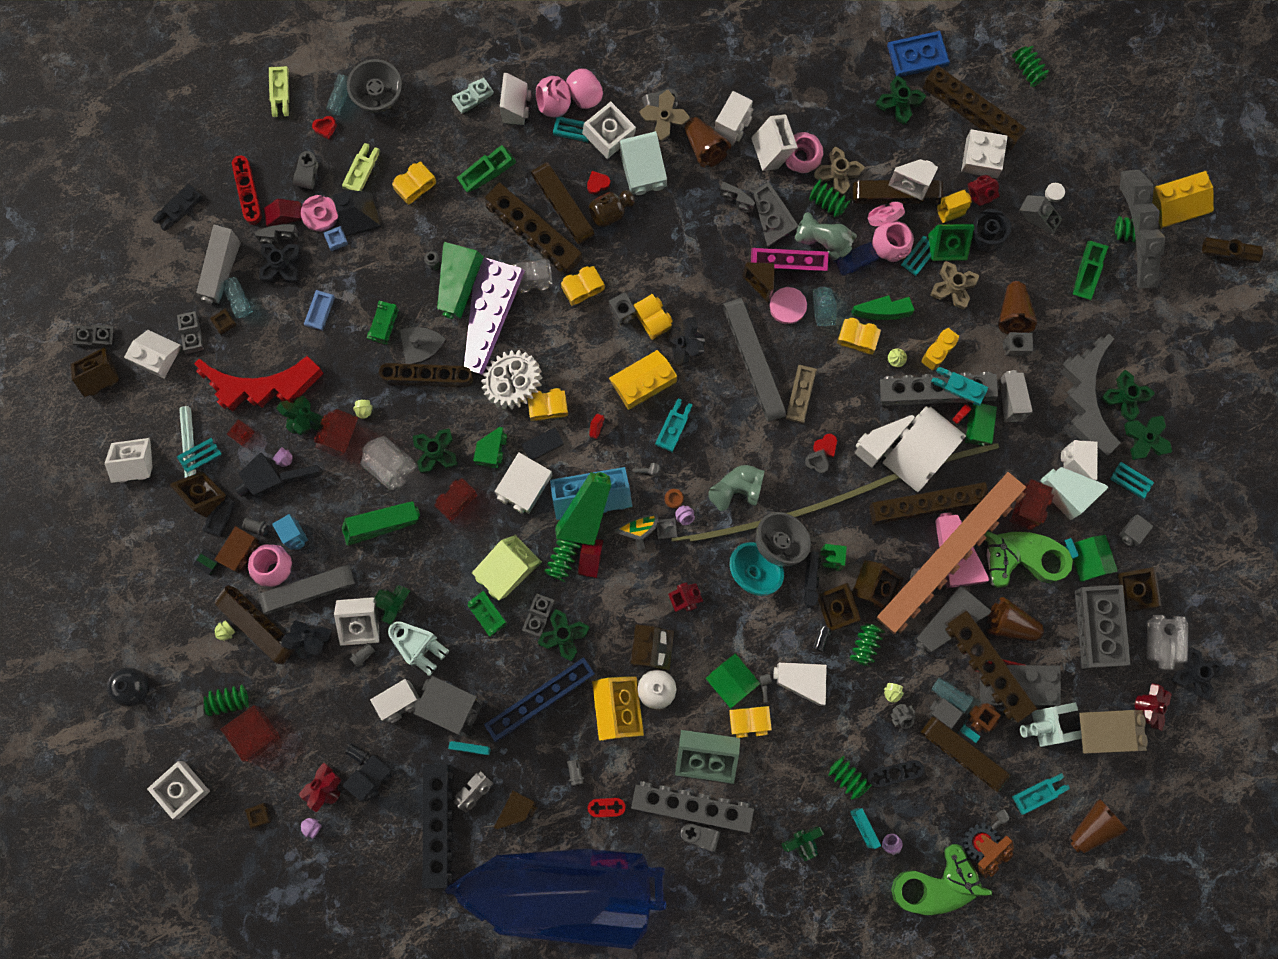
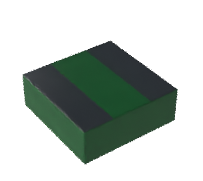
(206, 562)

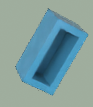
(290, 532)

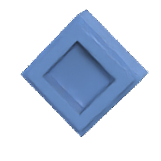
(335, 238)

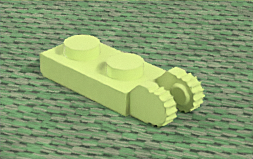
(279, 89)
(360, 169)

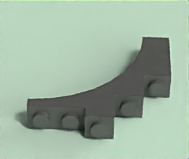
(1145, 217)
(1088, 423)

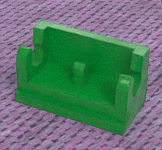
(383, 322)
(981, 424)
(836, 556)
(486, 613)

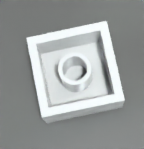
(734, 117)
(607, 129)
(984, 153)
(395, 701)
(178, 790)

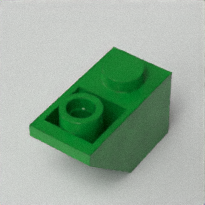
(488, 449)

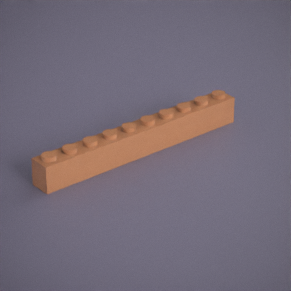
(951, 552)

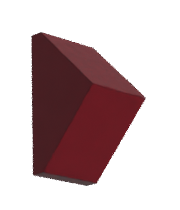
(282, 212)
(590, 559)

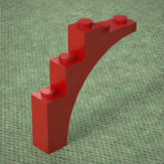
(285, 385)

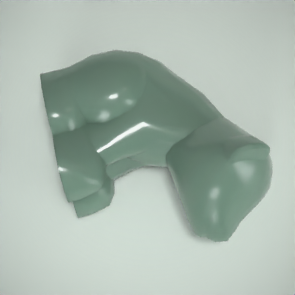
(833, 237)
(742, 480)

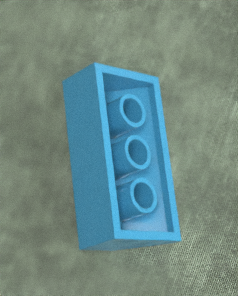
(566, 489)

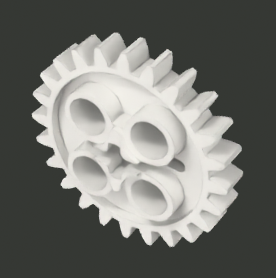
(527, 373)

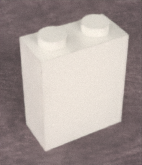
(774, 142)
(523, 483)

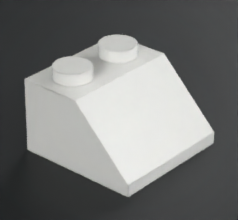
(514, 100)
(914, 178)
(153, 353)
(1081, 458)
(129, 460)
(357, 621)

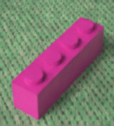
(791, 258)

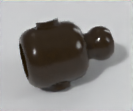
(610, 207)

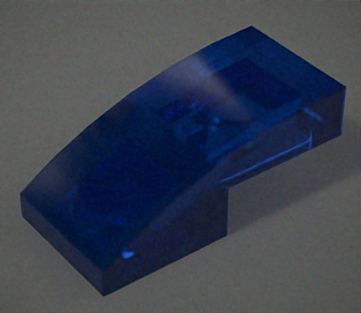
(857, 258)

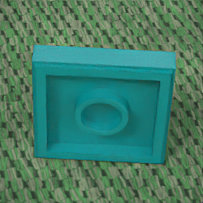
(865, 828)

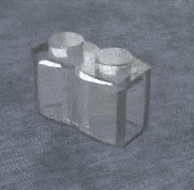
(536, 275)

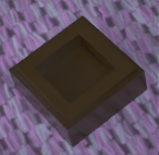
(223, 321)
(257, 815)

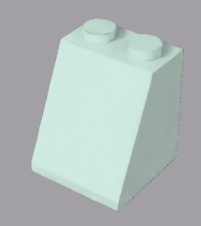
(643, 163)
(1072, 491)

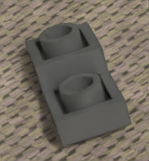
(743, 201)
(271, 234)
(190, 332)
(93, 336)
(538, 616)

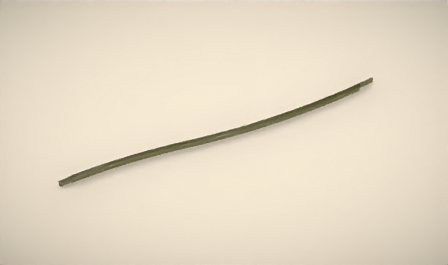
(829, 502)

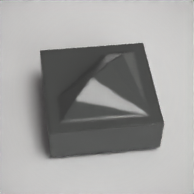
(666, 529)

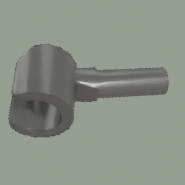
(653, 470)
(765, 680)
(1002, 816)

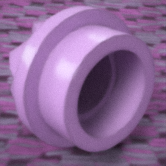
(283, 457)
(685, 515)
(310, 827)
(892, 844)

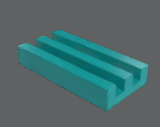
(556, 132)
(910, 268)
(213, 447)
(1146, 488)
(469, 748)

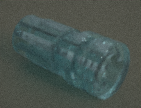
(338, 95)
(235, 294)
(952, 694)

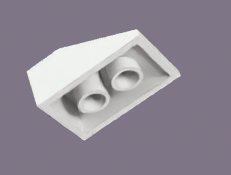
(874, 446)

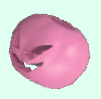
(584, 88)
(553, 96)
(812, 147)
(898, 234)
(263, 558)

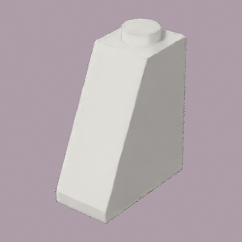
(803, 680)

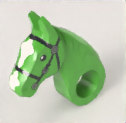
(1027, 548)
(954, 890)

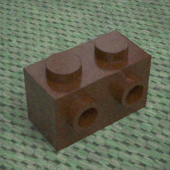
(237, 550)

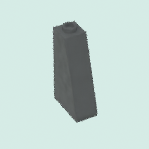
(934, 633)

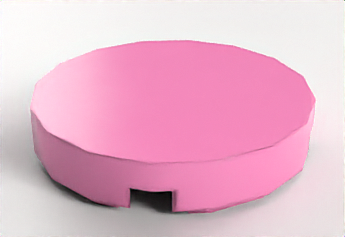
(319, 213)
(884, 215)
(788, 305)

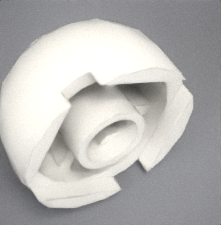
(656, 689)

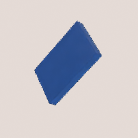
(918, 54)

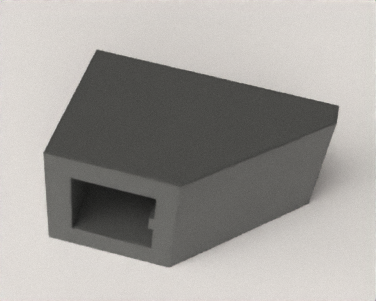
(1041, 213)

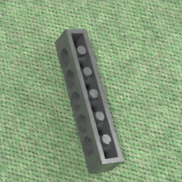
(929, 395)
(743, 810)

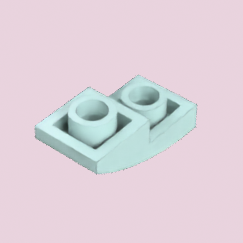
(474, 95)

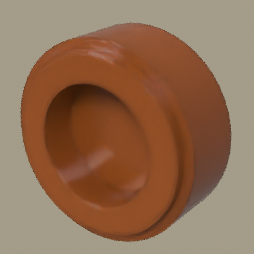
(674, 498)

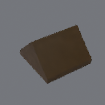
(760, 278)
(199, 493)
(1140, 589)
(838, 607)

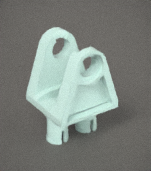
(415, 644)
(1047, 726)

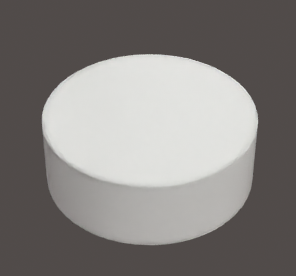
(1054, 192)

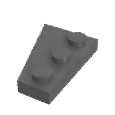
(773, 214)

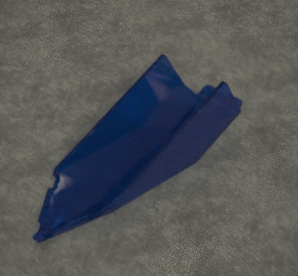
(564, 895)

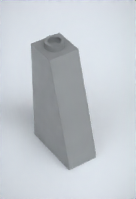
(217, 264)

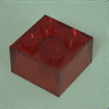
(335, 432)
(1031, 508)
(250, 733)

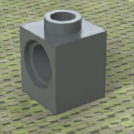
(619, 302)
(1025, 341)
(1135, 531)
(945, 712)

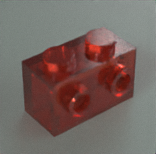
(455, 499)

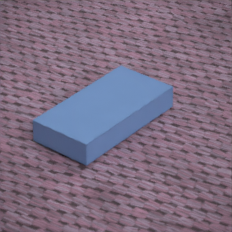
(319, 310)

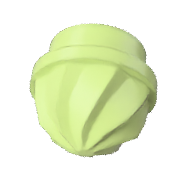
(897, 357)
(362, 408)
(224, 631)
(893, 692)

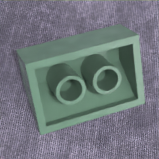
(707, 756)

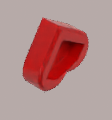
(325, 126)
(597, 183)
(962, 413)
(596, 425)
(828, 443)

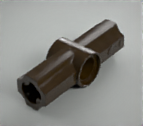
(1221, 248)

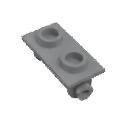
(479, 786)

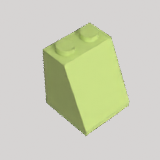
(506, 567)

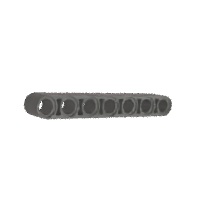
(754, 360)

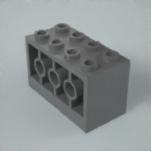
(1102, 626)
(448, 706)

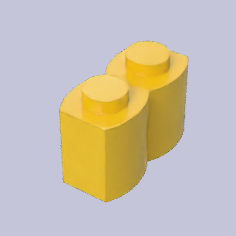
(414, 182)
(954, 206)
(583, 285)
(652, 316)
(859, 336)
(937, 352)
(547, 405)
(750, 721)

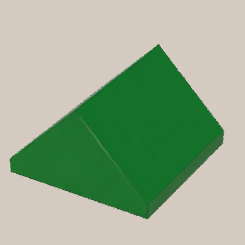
(950, 242)
(1094, 558)
(732, 681)

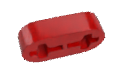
(605, 802)

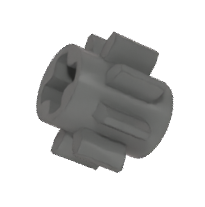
(903, 716)

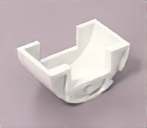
(923, 448)

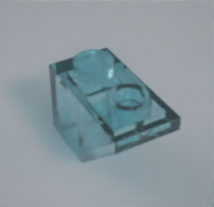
(824, 306)

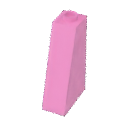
(971, 570)

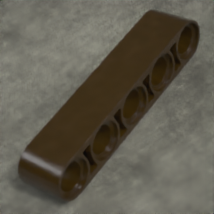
(881, 193)
(562, 203)
(419, 369)
(253, 623)
(965, 754)

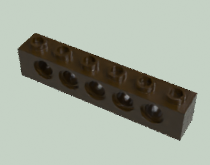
(973, 106)
(501, 195)
(927, 503)
(1023, 704)

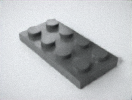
(1039, 682)

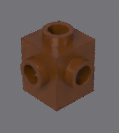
(990, 715)

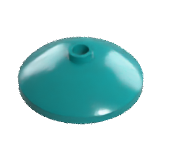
(754, 571)

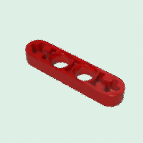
(247, 189)

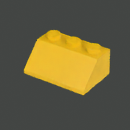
(1183, 199)
(643, 379)
(617, 708)

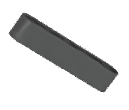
(306, 589)

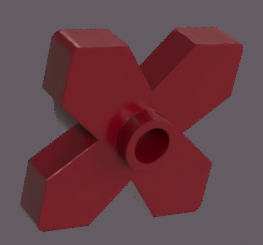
(1154, 706)
(321, 789)

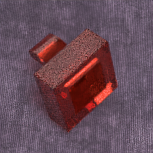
(240, 432)

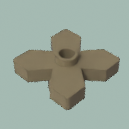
(654, 114)
(839, 171)
(954, 285)

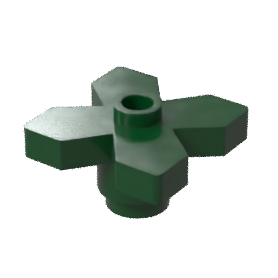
(900, 100)
(1127, 395)
(299, 416)
(1147, 438)
(442, 455)
(390, 603)
(574, 632)
(804, 843)

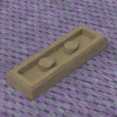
(801, 394)

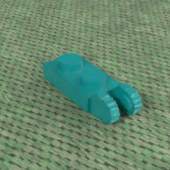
(961, 386)
(673, 427)
(1039, 794)

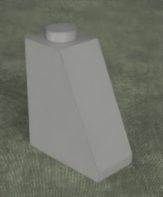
(1015, 397)

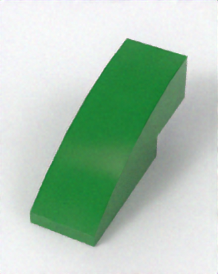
(486, 169)
(1090, 269)
(884, 309)

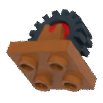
(987, 849)

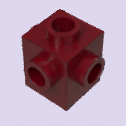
(983, 190)
(685, 597)

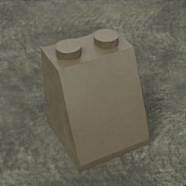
(1113, 731)

